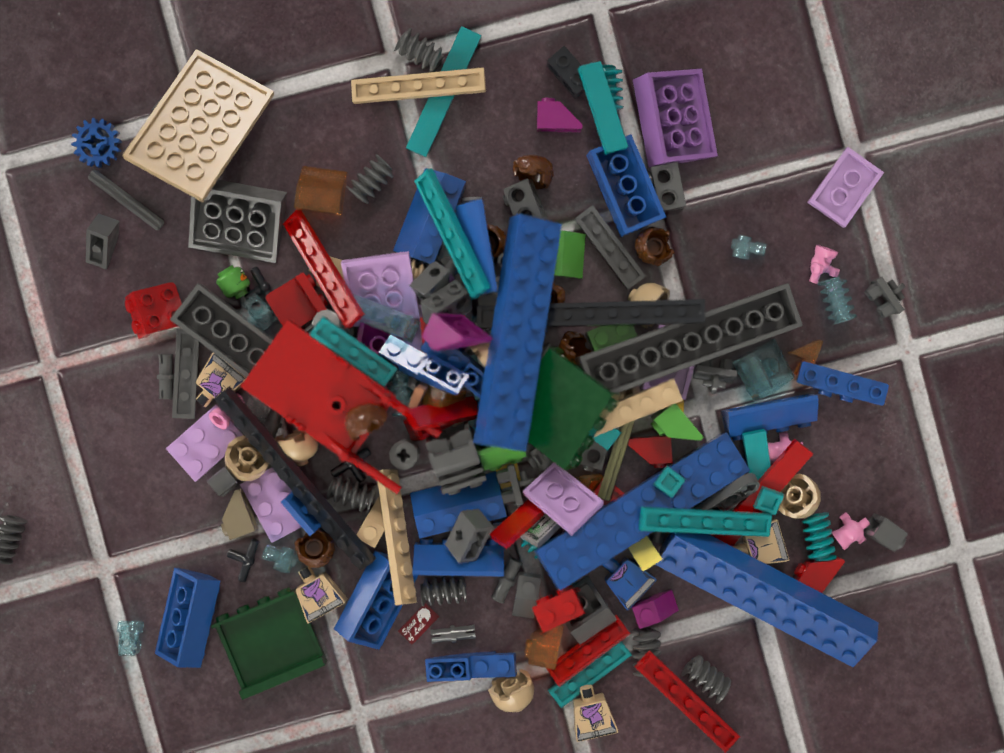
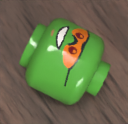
(233, 282)

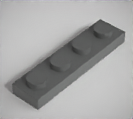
(610, 247)
(185, 376)

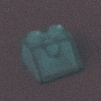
(764, 370)

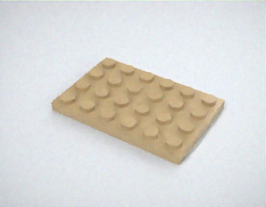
(198, 125)

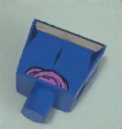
(627, 580)

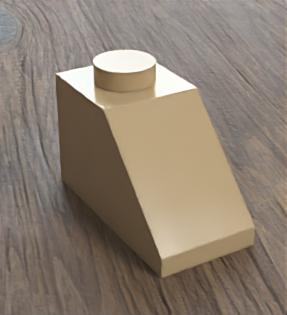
(373, 526)

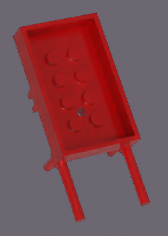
(303, 381)

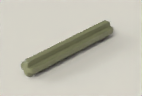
(615, 461)

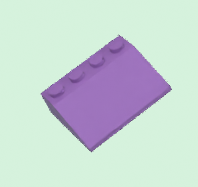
(674, 117)

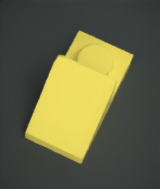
(645, 553)

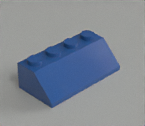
(626, 187)
(473, 222)
(419, 231)
(770, 415)
(438, 512)
(436, 559)
(371, 606)
(187, 618)

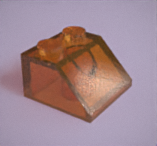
(320, 191)
(544, 647)

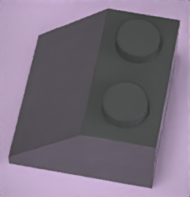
(596, 615)

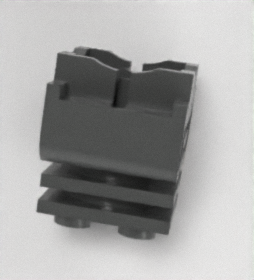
(455, 459)

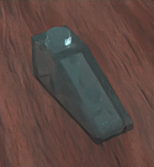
(388, 319)

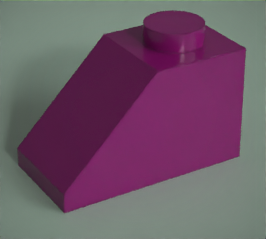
(555, 117)
(654, 608)

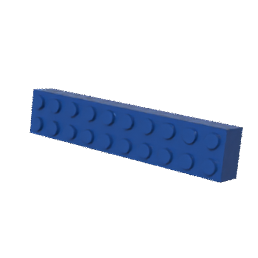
(517, 333)
(617, 523)
(769, 595)

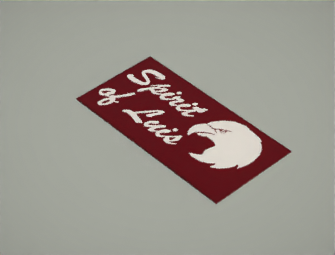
(418, 623)

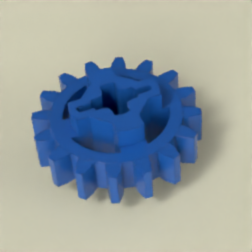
(99, 151)

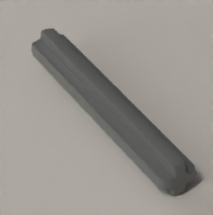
(126, 200)

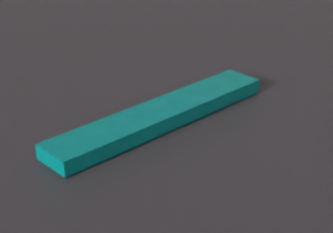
(437, 107)
(452, 233)
(705, 521)

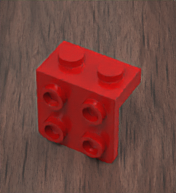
(296, 300)
(153, 309)
(559, 609)

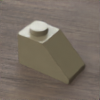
(238, 516)

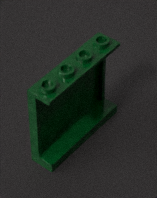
(567, 409)
(269, 642)

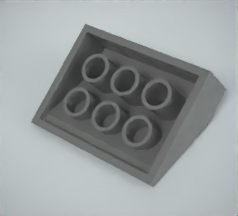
(238, 221)

